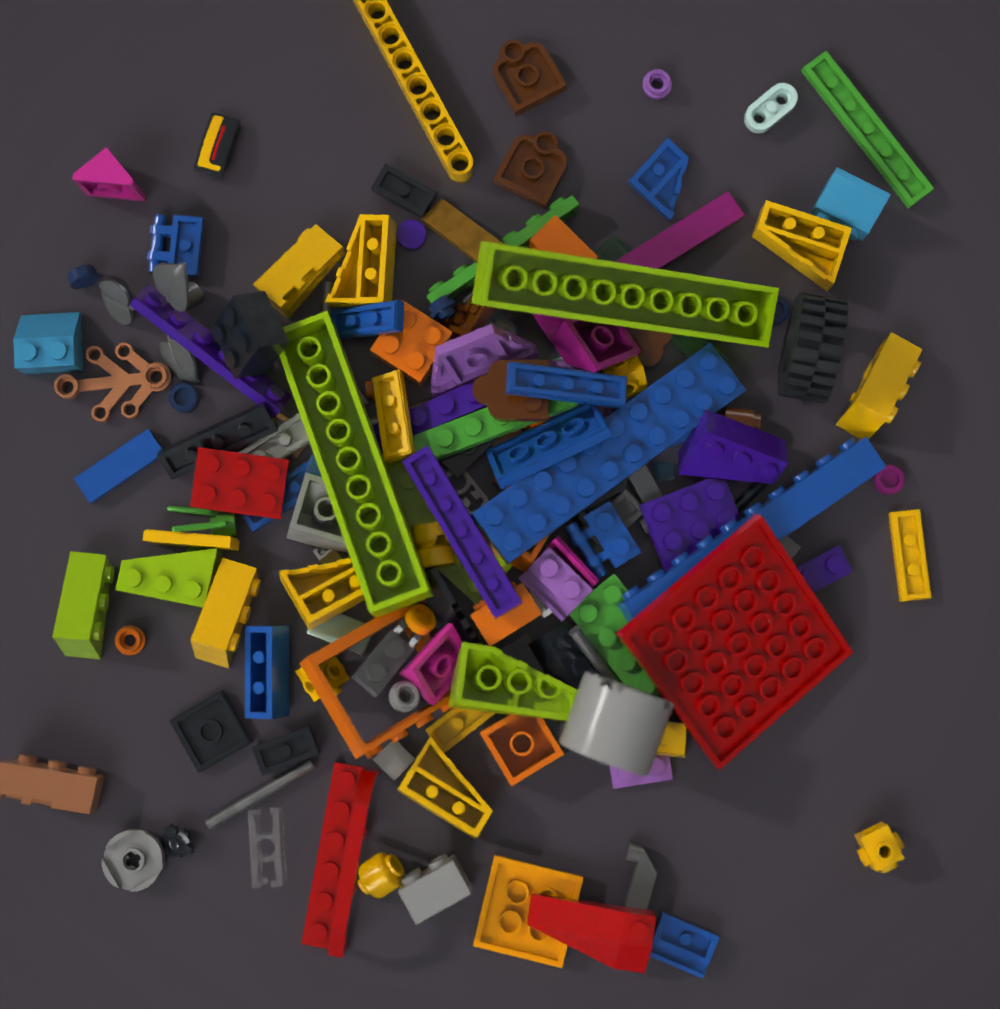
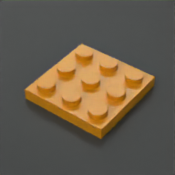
(506, 907)

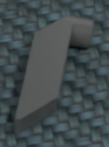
(645, 489)
(642, 878)

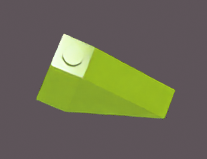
(500, 684)

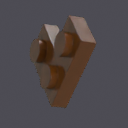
(467, 318)

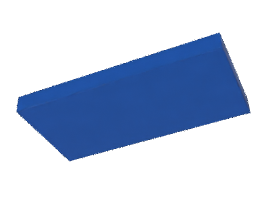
(547, 444)

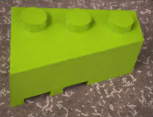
(171, 577)
(84, 605)

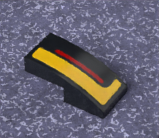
(216, 145)

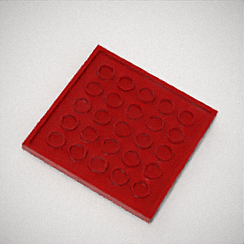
(736, 641)

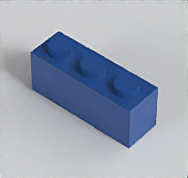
(267, 671)

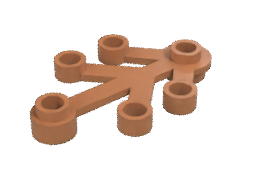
(118, 381)

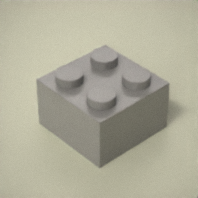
(435, 887)

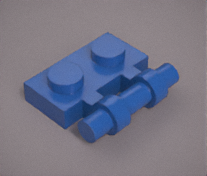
(185, 242)
(611, 535)

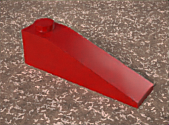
(602, 931)

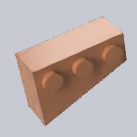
(51, 784)

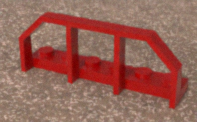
(338, 857)

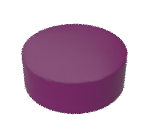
(889, 480)

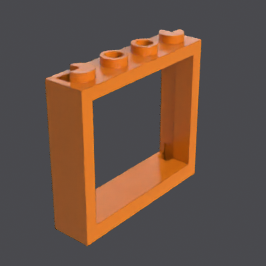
(332, 704)

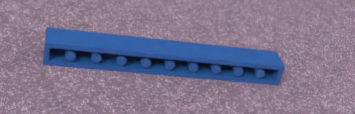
(783, 513)

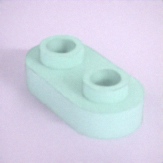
(769, 109)

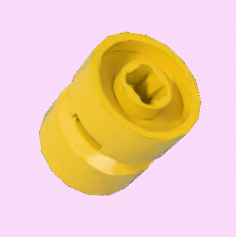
(433, 545)

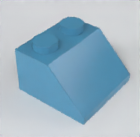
(850, 203)
(49, 343)

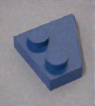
(661, 178)

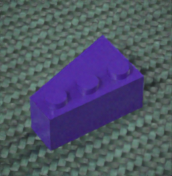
(732, 451)

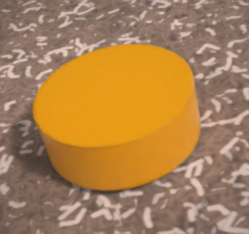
(420, 619)

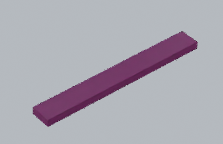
(671, 243)

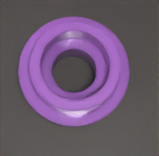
(660, 76)

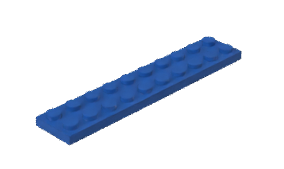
(639, 433)

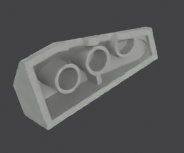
(315, 518)

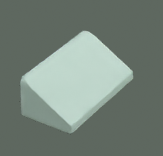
(337, 628)

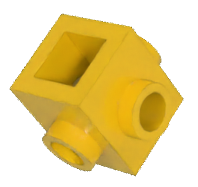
(633, 371)
(334, 673)
(872, 840)

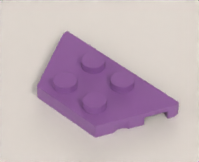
(472, 354)

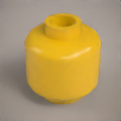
(380, 875)

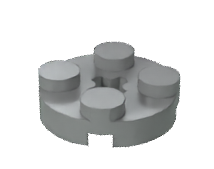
(129, 877)

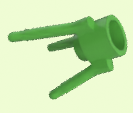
(222, 524)

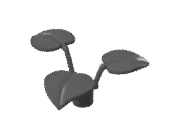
(173, 284)

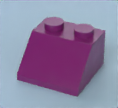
(593, 344)

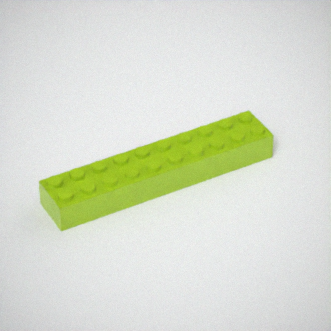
(623, 294)
(352, 466)

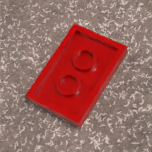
(239, 483)

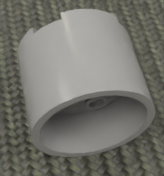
(616, 724)

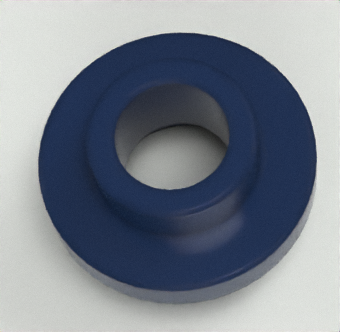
(442, 308)

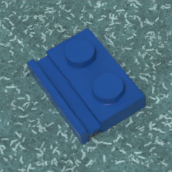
(683, 944)

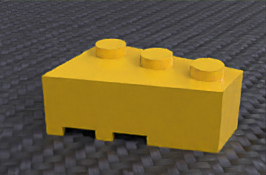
(803, 241)
(368, 264)
(300, 270)
(881, 387)
(322, 590)
(225, 613)
(444, 791)

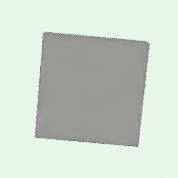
(394, 759)

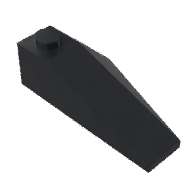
(446, 608)

